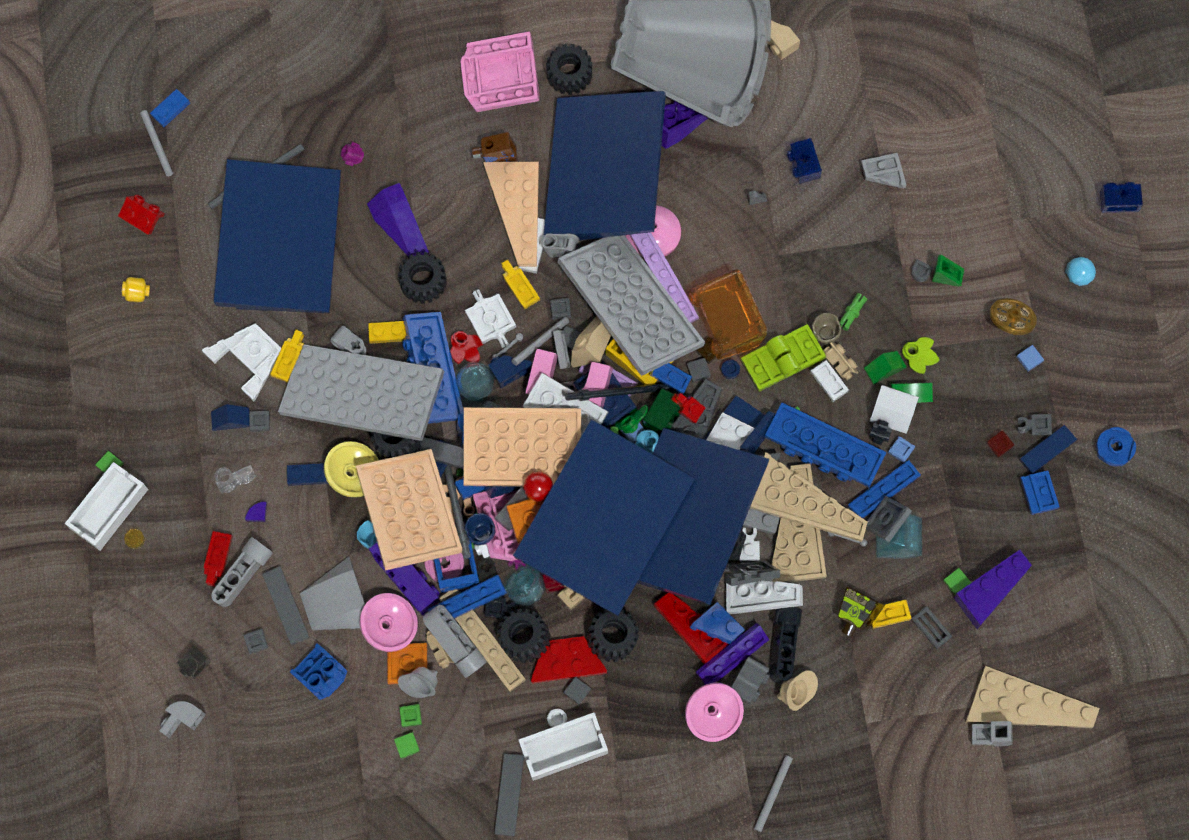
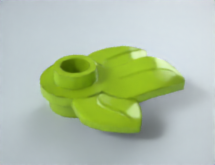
(923, 354)

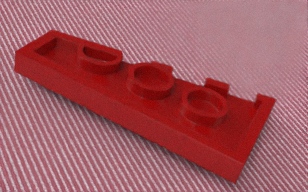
(681, 618)

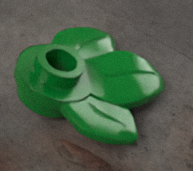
(631, 422)

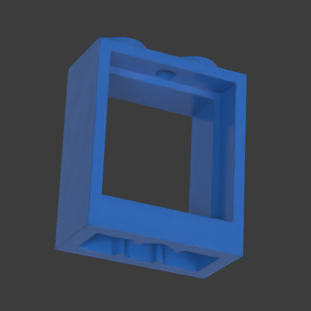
(458, 582)

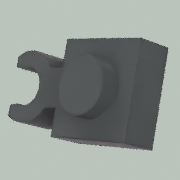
(1039, 424)

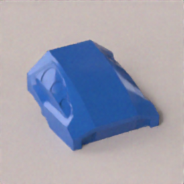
(320, 673)

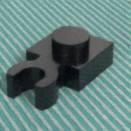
(498, 608)

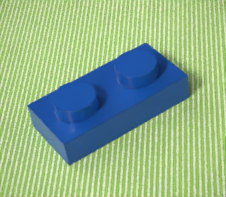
(170, 108)
(672, 377)

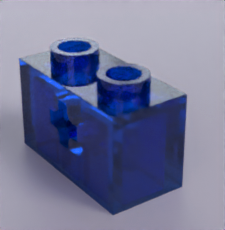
(800, 152)
(1121, 198)

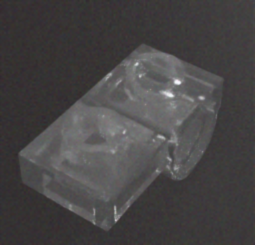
(242, 476)

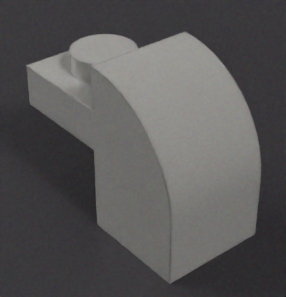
(181, 712)
(997, 733)

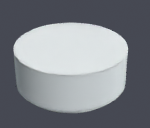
(556, 717)

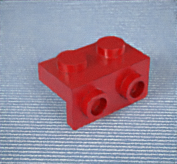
(140, 213)

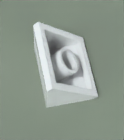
(895, 408)

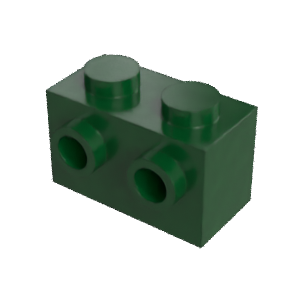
(661, 413)

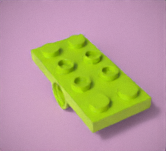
(783, 357)

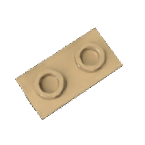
(846, 365)
(441, 656)

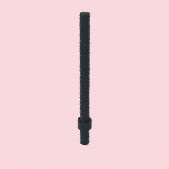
(585, 394)

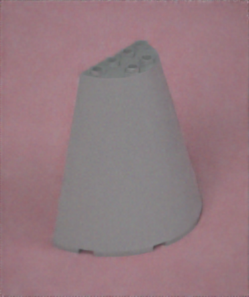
(698, 52)

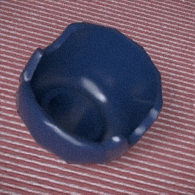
(480, 529)

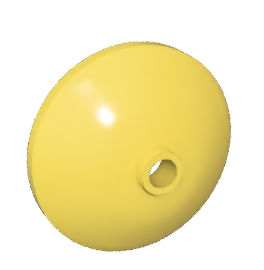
(344, 459)

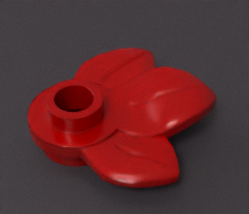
(467, 349)

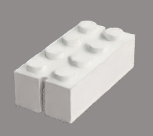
(106, 506)
(563, 746)

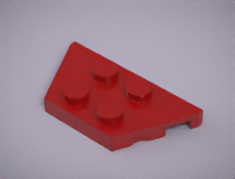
(567, 660)

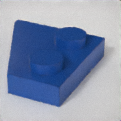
(718, 624)

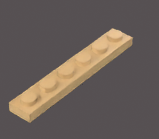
(488, 647)

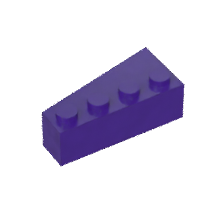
(410, 583)
(989, 590)

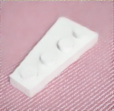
(762, 596)

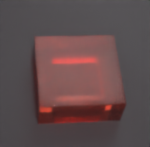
(1000, 444)

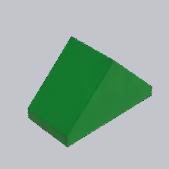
(947, 272)
(884, 366)

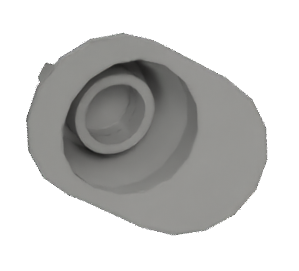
(419, 683)

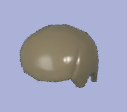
(826, 328)

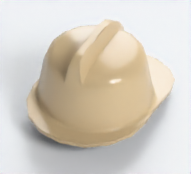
(798, 690)

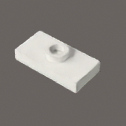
(829, 381)

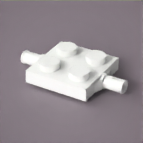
(490, 318)

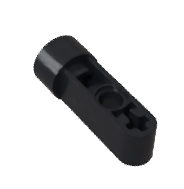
(786, 621)

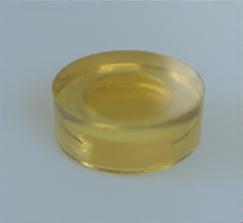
(134, 539)

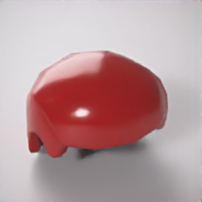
(537, 486)

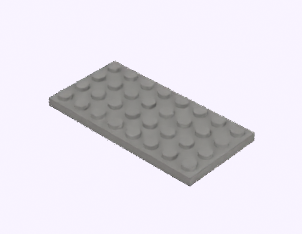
(631, 303)
(362, 392)

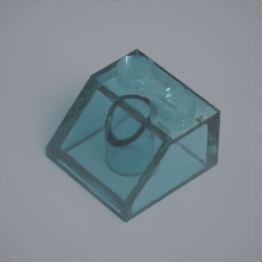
(905, 543)

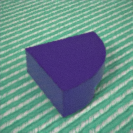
(257, 513)

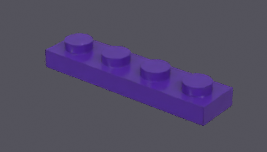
(732, 655)

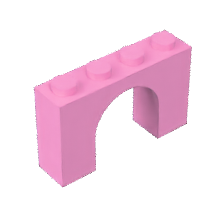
(545, 363)

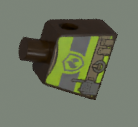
(858, 611)

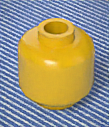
(135, 289)

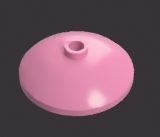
(667, 231)
(398, 616)
(722, 719)

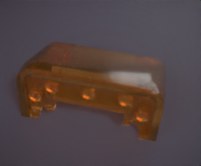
(730, 314)

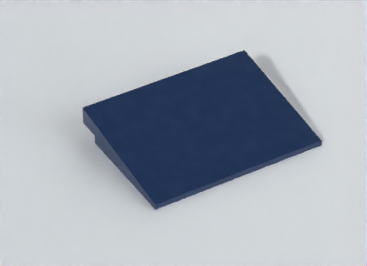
(605, 165)
(277, 237)
(604, 518)
(709, 519)

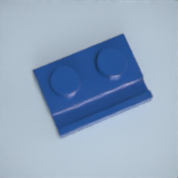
(1039, 492)

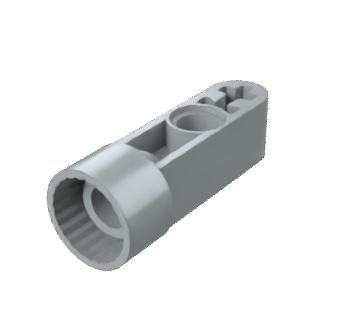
(255, 555)
(454, 640)

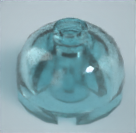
(475, 381)
(525, 587)

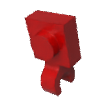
(690, 407)

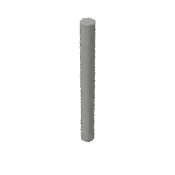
(156, 143)
(540, 341)
(773, 793)

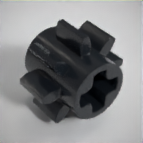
(880, 432)

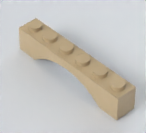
(782, 40)

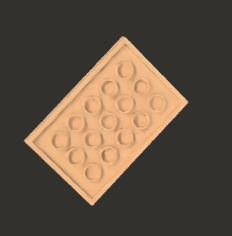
(514, 442)
(408, 509)

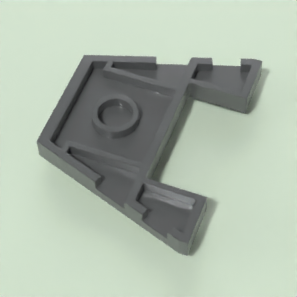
(750, 572)

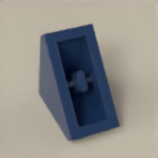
(230, 417)

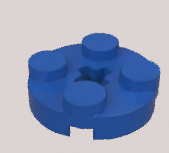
(1124, 440)

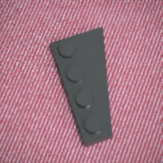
(708, 396)

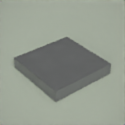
(887, 519)

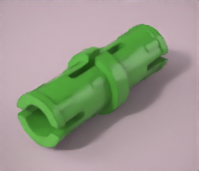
(852, 311)

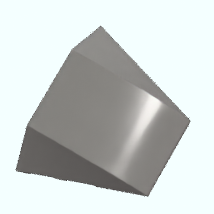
(334, 599)

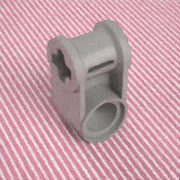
(561, 244)
(347, 341)

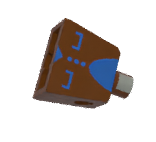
(497, 148)

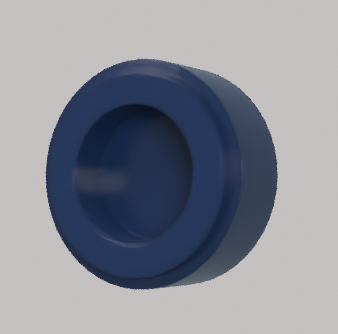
(730, 369)

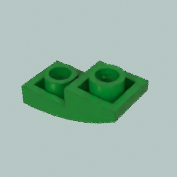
(921, 390)

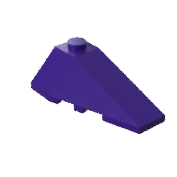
(678, 123)
(396, 218)

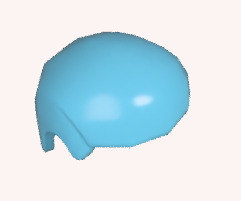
(1080, 271)
(647, 440)
(366, 535)

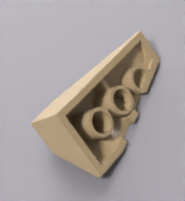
(590, 344)

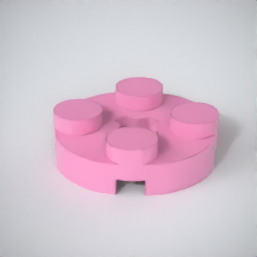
(452, 571)

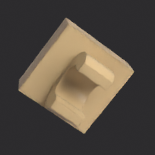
(570, 598)

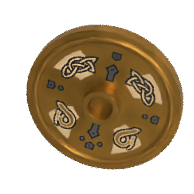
(1013, 316)

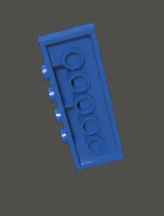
(429, 347)
(824, 446)

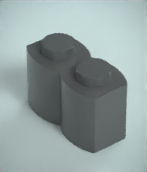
(750, 679)

